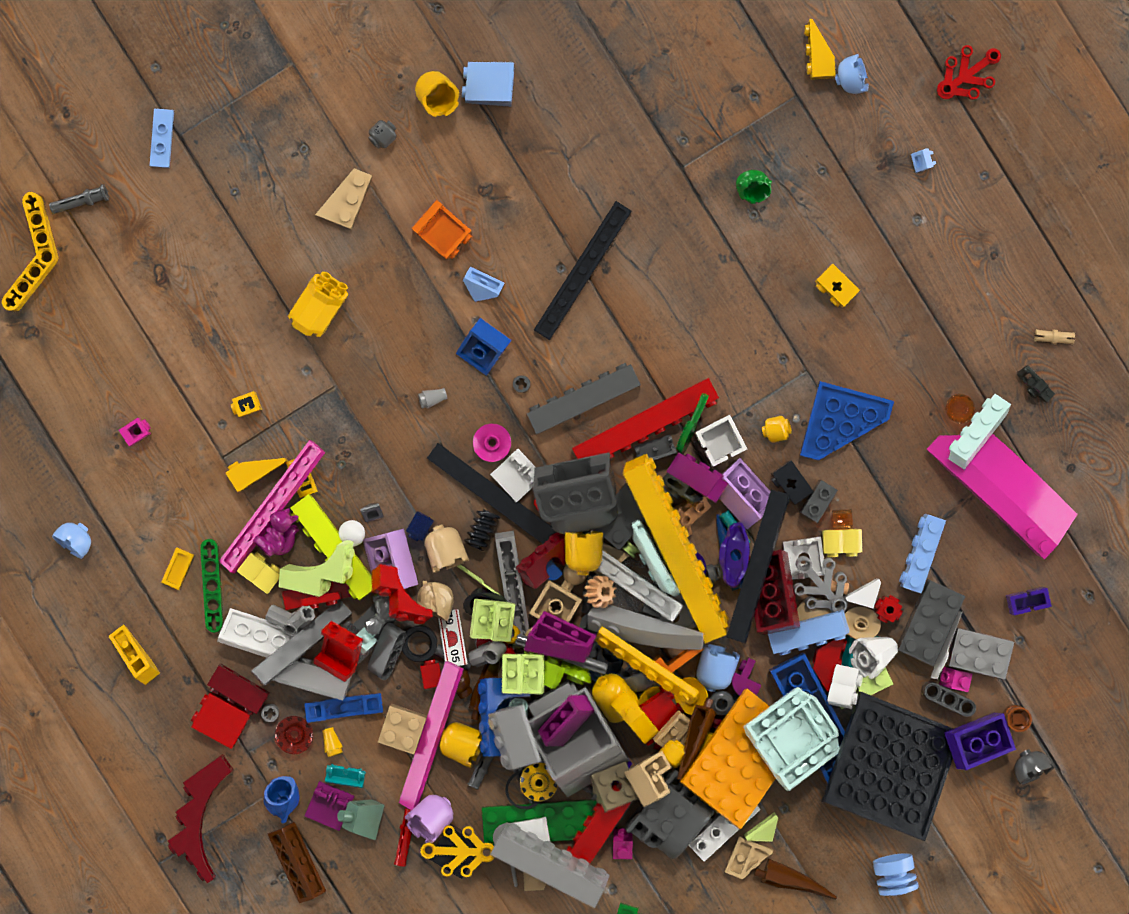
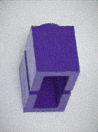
(1035, 598)

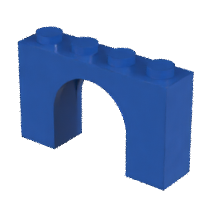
(490, 697)

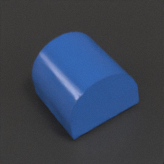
(553, 571)

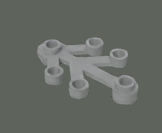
(822, 587)

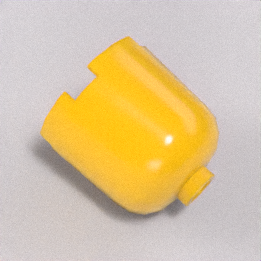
(437, 93)
(583, 551)
(607, 690)
(461, 743)

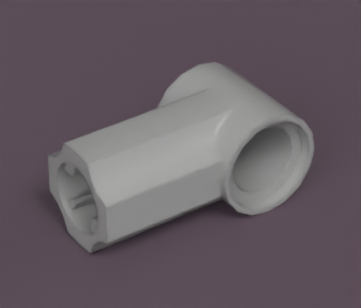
(487, 654)

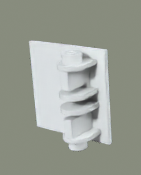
(515, 475)

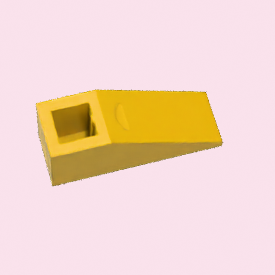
(821, 57)

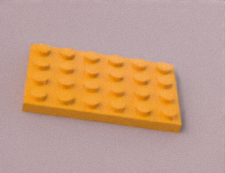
(729, 768)

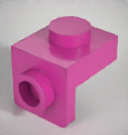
(955, 679)
(622, 844)

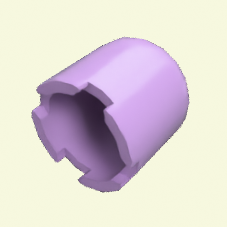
(430, 817)

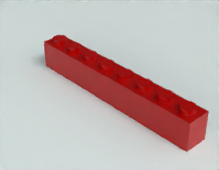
(648, 421)

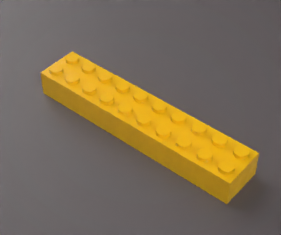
(676, 548)

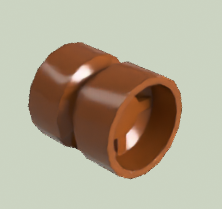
(1018, 718)

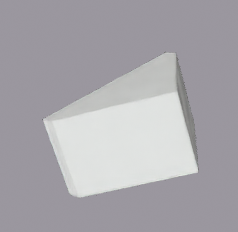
(866, 594)

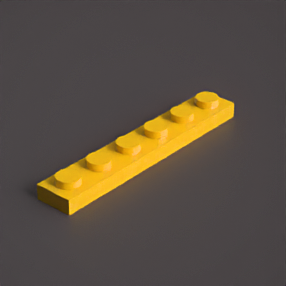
(646, 665)

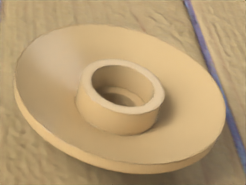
(862, 617)

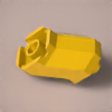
(318, 304)

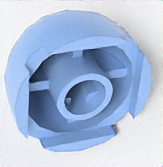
(852, 75)
(74, 538)

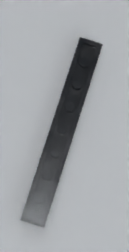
(582, 270)
(490, 493)
(758, 566)

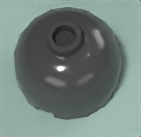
(635, 679)
(1031, 766)

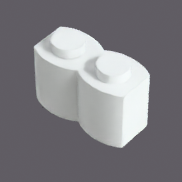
(844, 686)

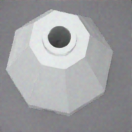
(872, 654)

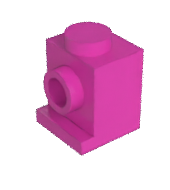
(129, 434)

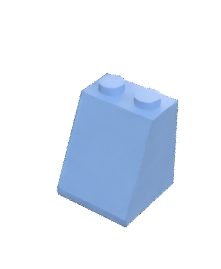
(488, 83)

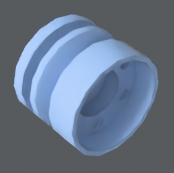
(895, 879)

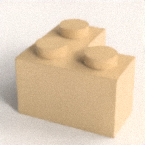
(647, 778)

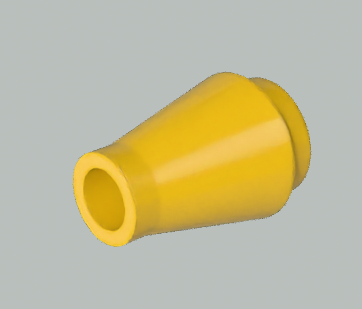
(331, 742)

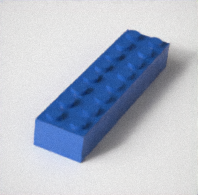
(799, 673)

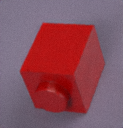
(430, 673)

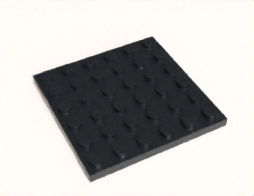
(890, 767)

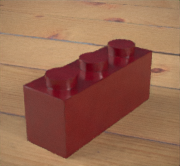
(238, 689)

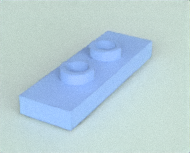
(161, 138)

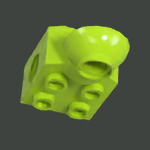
(554, 672)

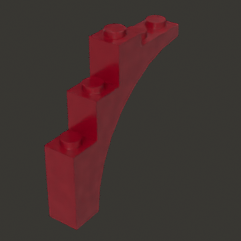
(191, 815)

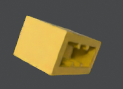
(847, 288)

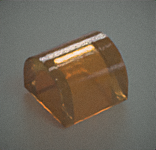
(842, 519)

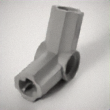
(290, 622)

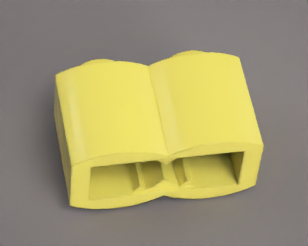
(842, 541)
(260, 572)

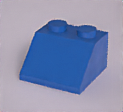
(483, 346)

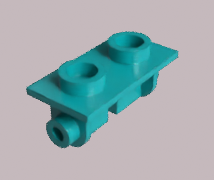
(342, 776)

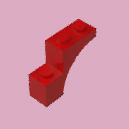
(401, 606)

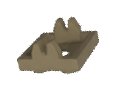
(605, 794)

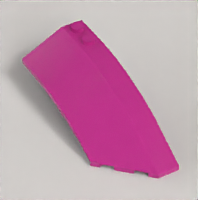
(1011, 492)

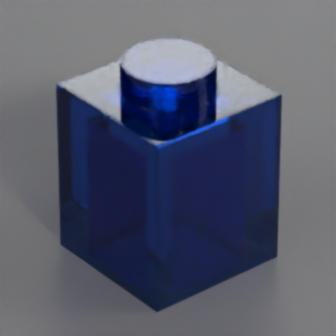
(419, 526)

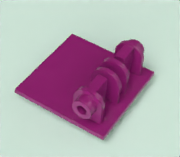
(326, 804)

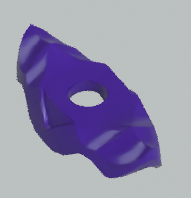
(735, 539)

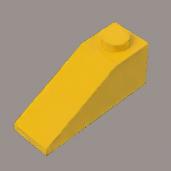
(247, 473)
(134, 655)
(634, 717)

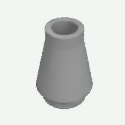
(431, 397)

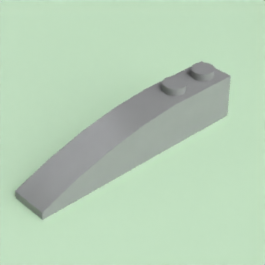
(511, 579)
(643, 629)

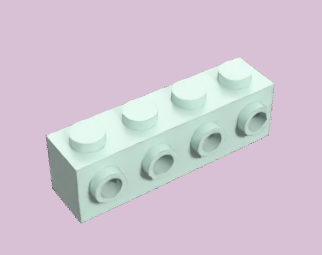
(979, 431)

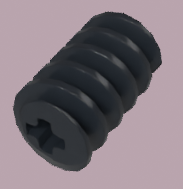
(481, 529)

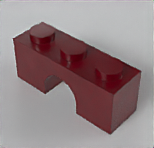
(533, 568)

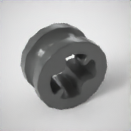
(526, 380)

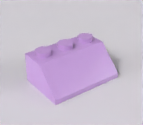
(744, 494)
(393, 551)

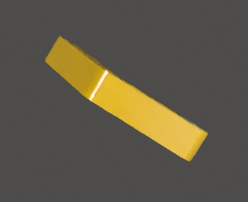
(38, 260)

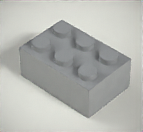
(980, 653)

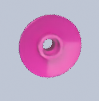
(482, 447)

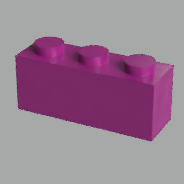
(698, 476)
(566, 720)

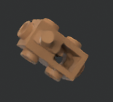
(691, 511)

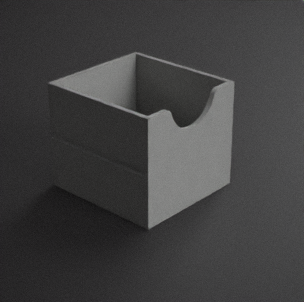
(584, 754)

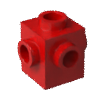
(881, 606)

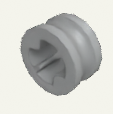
(266, 708)

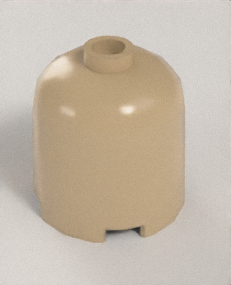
(445, 548)

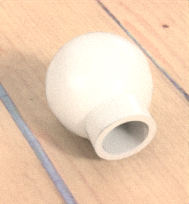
(352, 531)

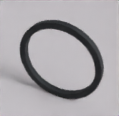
(508, 797)

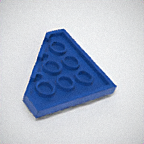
(841, 417)

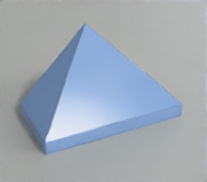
(482, 285)

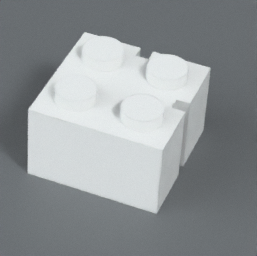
(720, 439)

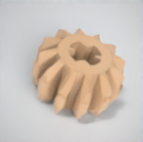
(600, 591)

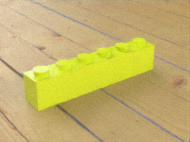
(326, 536)

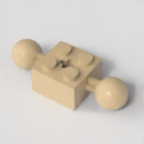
(553, 592)

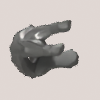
(376, 616)

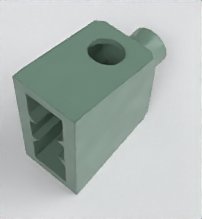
(362, 817)

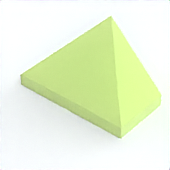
(764, 830)

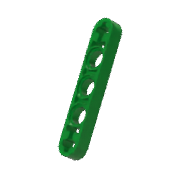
(207, 594)

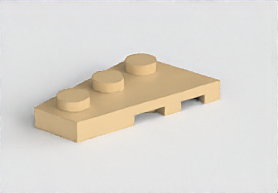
(346, 200)

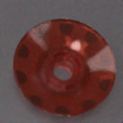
(287, 742)

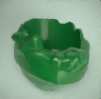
(753, 186)

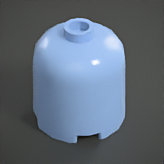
(716, 667)

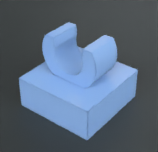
(922, 160)

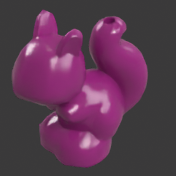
(281, 536)

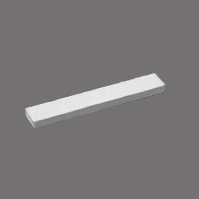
(639, 587)

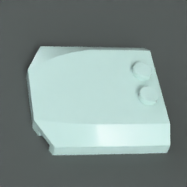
(650, 557)
(794, 737)

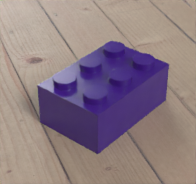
(980, 741)

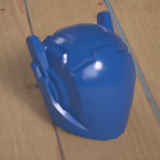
(281, 797)

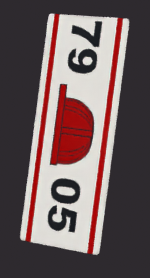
(453, 639)

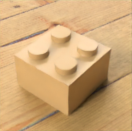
(402, 728)

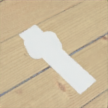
(944, 654)

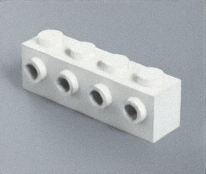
(714, 835)

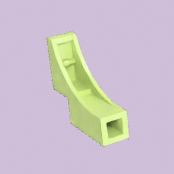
(317, 579)

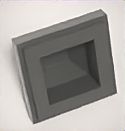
(371, 512)

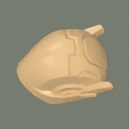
(436, 597)

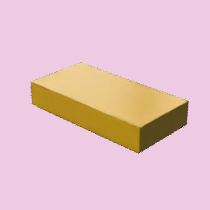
(177, 568)

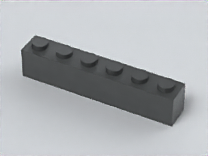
(583, 399)

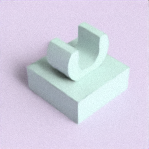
(368, 640)

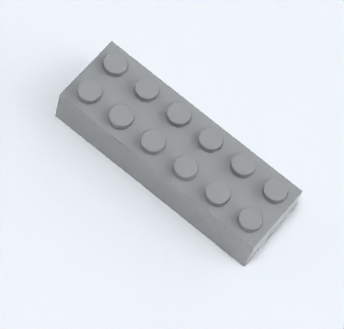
(550, 864)

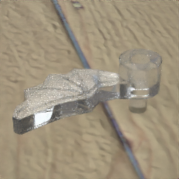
(631, 563)

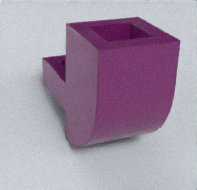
(741, 681)

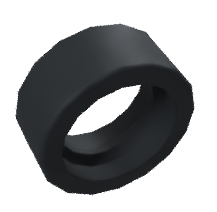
(433, 643)

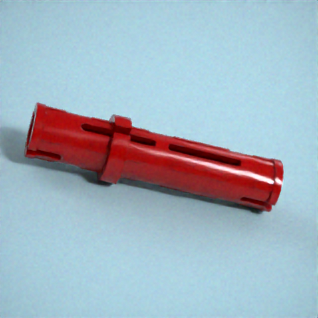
(404, 842)

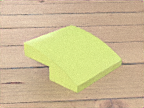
(492, 620)
(523, 673)

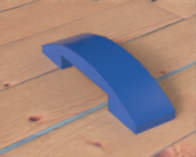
(349, 706)

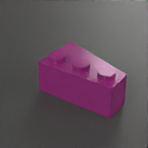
(559, 639)

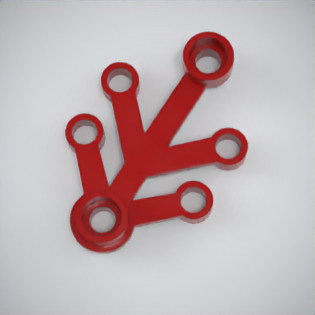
(966, 75)

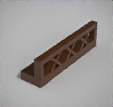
(299, 861)

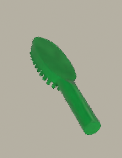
(690, 427)

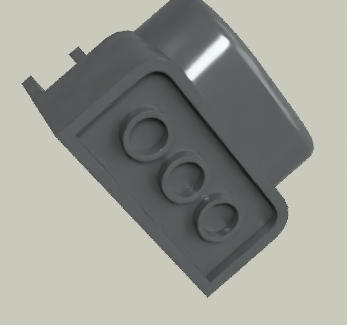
(576, 493)
(671, 820)

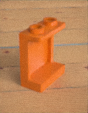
(442, 230)
(676, 661)

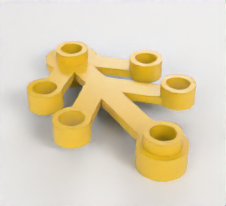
(461, 850)

